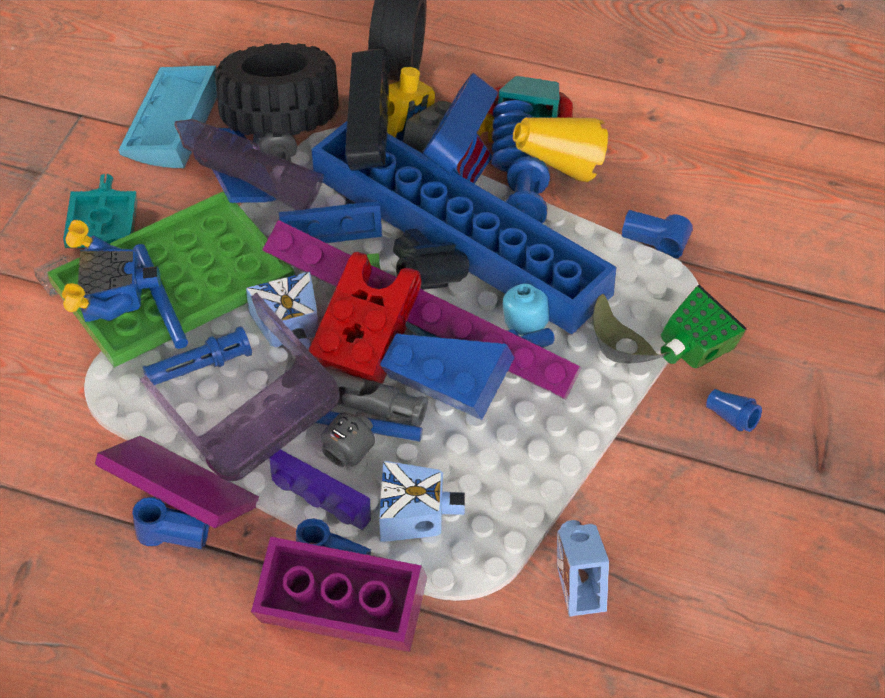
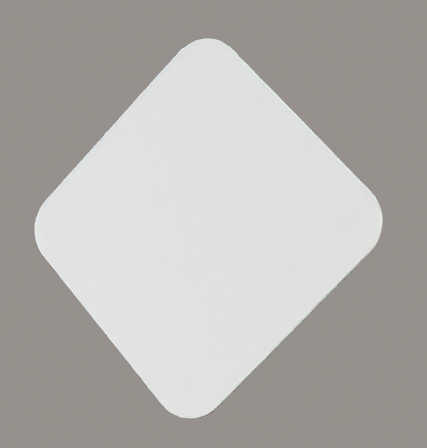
(512, 464)

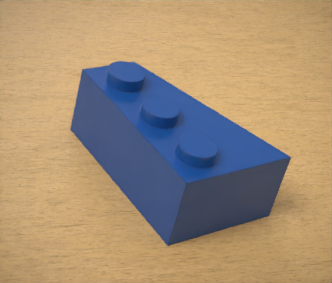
(449, 370)

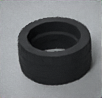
(401, 30)

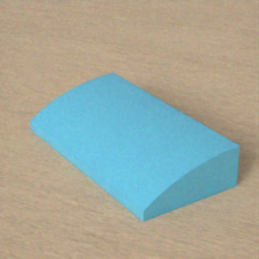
(172, 97)

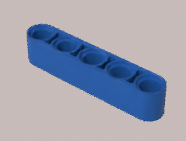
(460, 123)

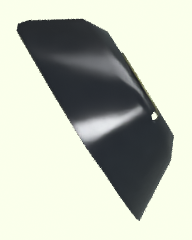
(611, 330)

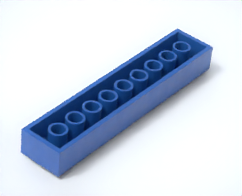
(497, 238)

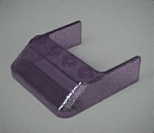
(268, 418)

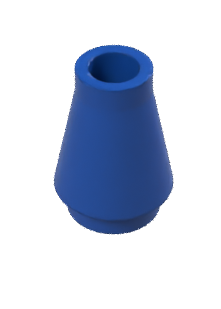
(737, 410)

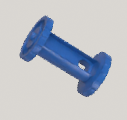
(528, 178)

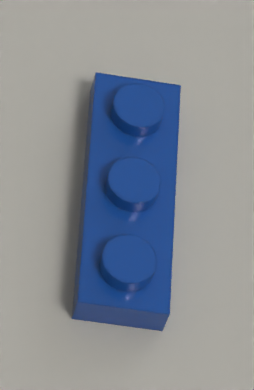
(337, 222)

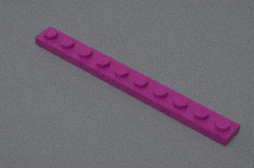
(429, 312)

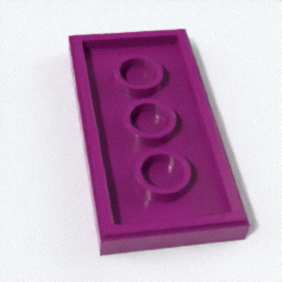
(176, 481)

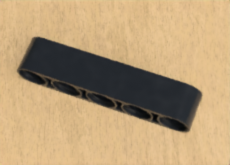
(368, 109)

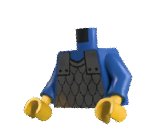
(107, 279)

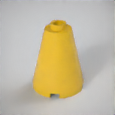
(564, 143)

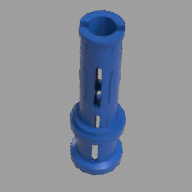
(216, 355)

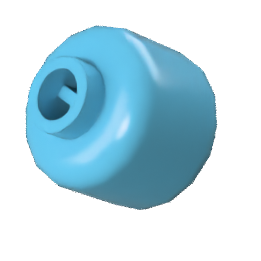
(525, 309)

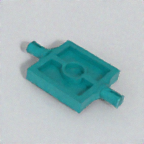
(104, 210)

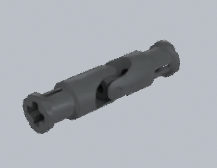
(380, 398)

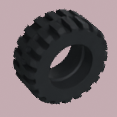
(277, 89)

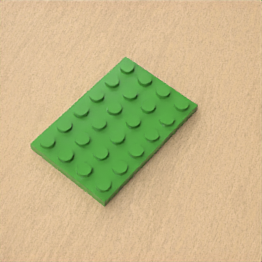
(204, 264)

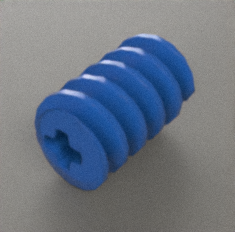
(506, 117)

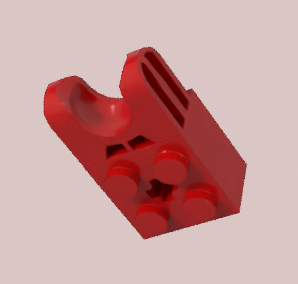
(367, 314)

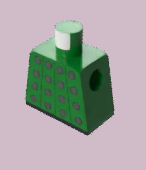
(700, 330)

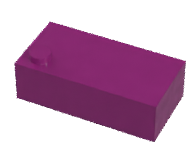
(340, 594)

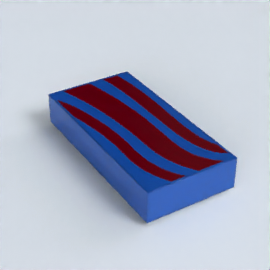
(473, 161)

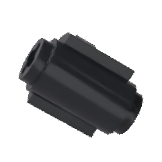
(437, 263)

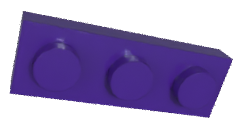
(320, 489)

